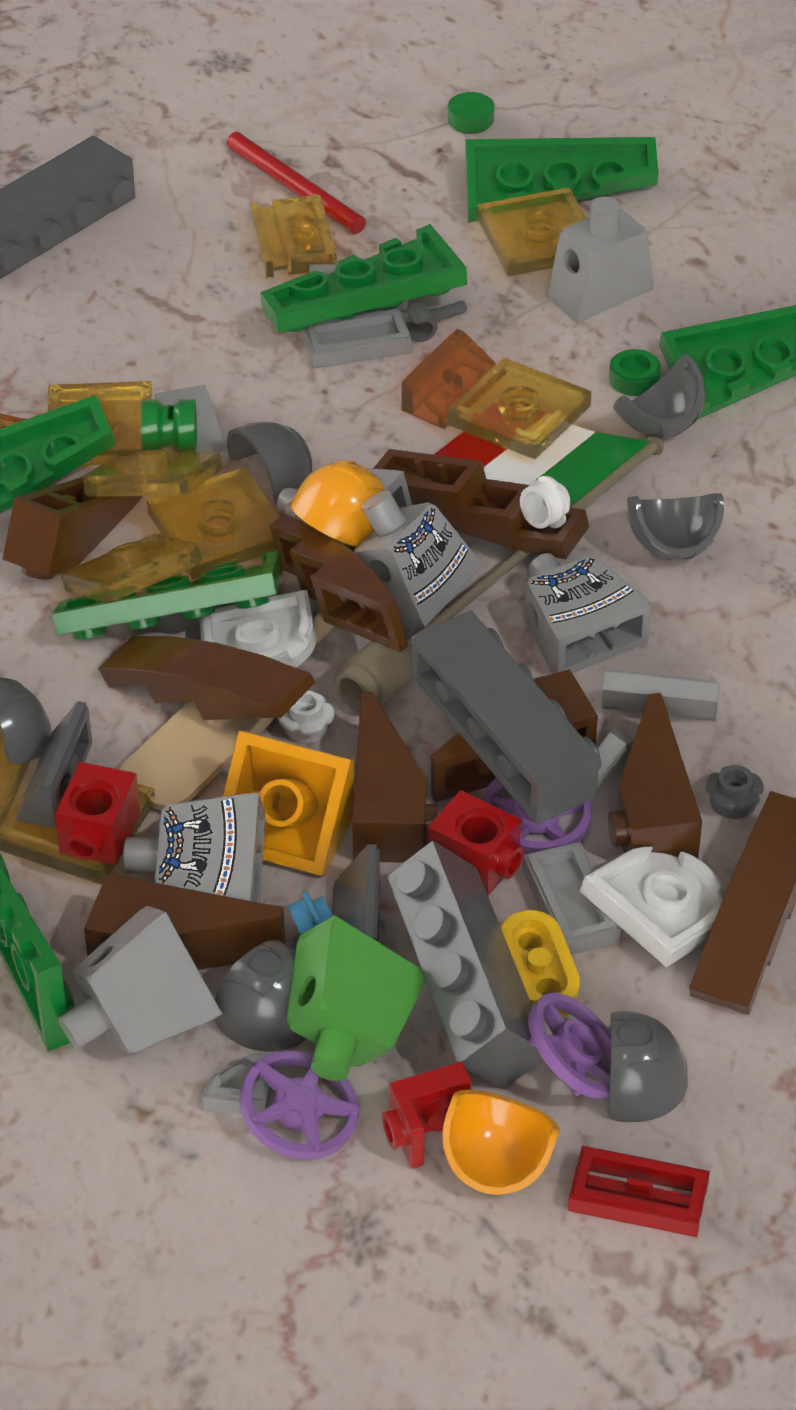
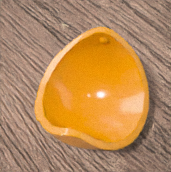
(333, 500)
(497, 1141)

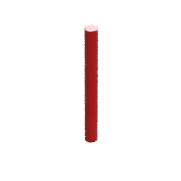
(295, 181)

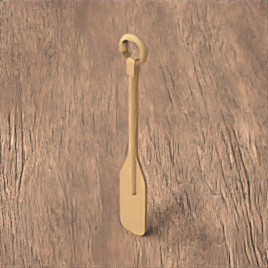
(193, 750)

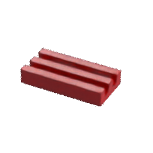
(637, 1199)

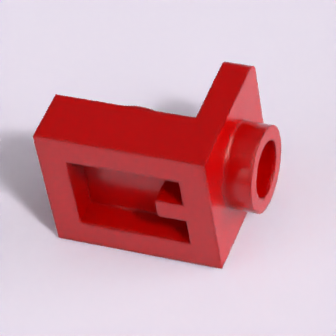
(421, 1106)

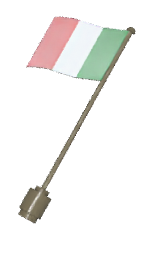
(578, 459)

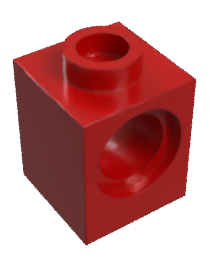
(97, 813)
(480, 836)

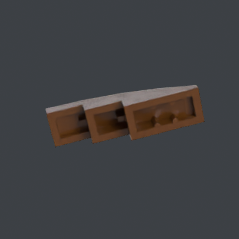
(481, 505)
(343, 584)
(214, 676)
(752, 911)

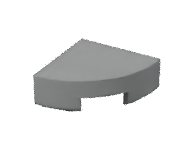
(613, 751)
(224, 1089)

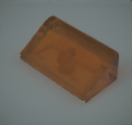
(444, 378)

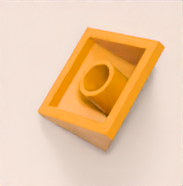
(303, 795)

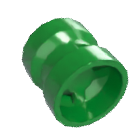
(169, 425)

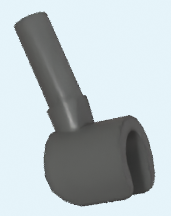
(425, 320)

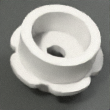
(545, 503)
(308, 718)

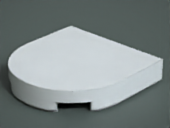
(277, 629)
(658, 900)

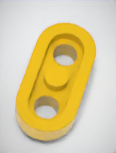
(550, 963)

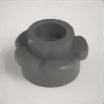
(734, 791)

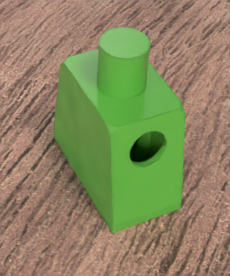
(349, 996)

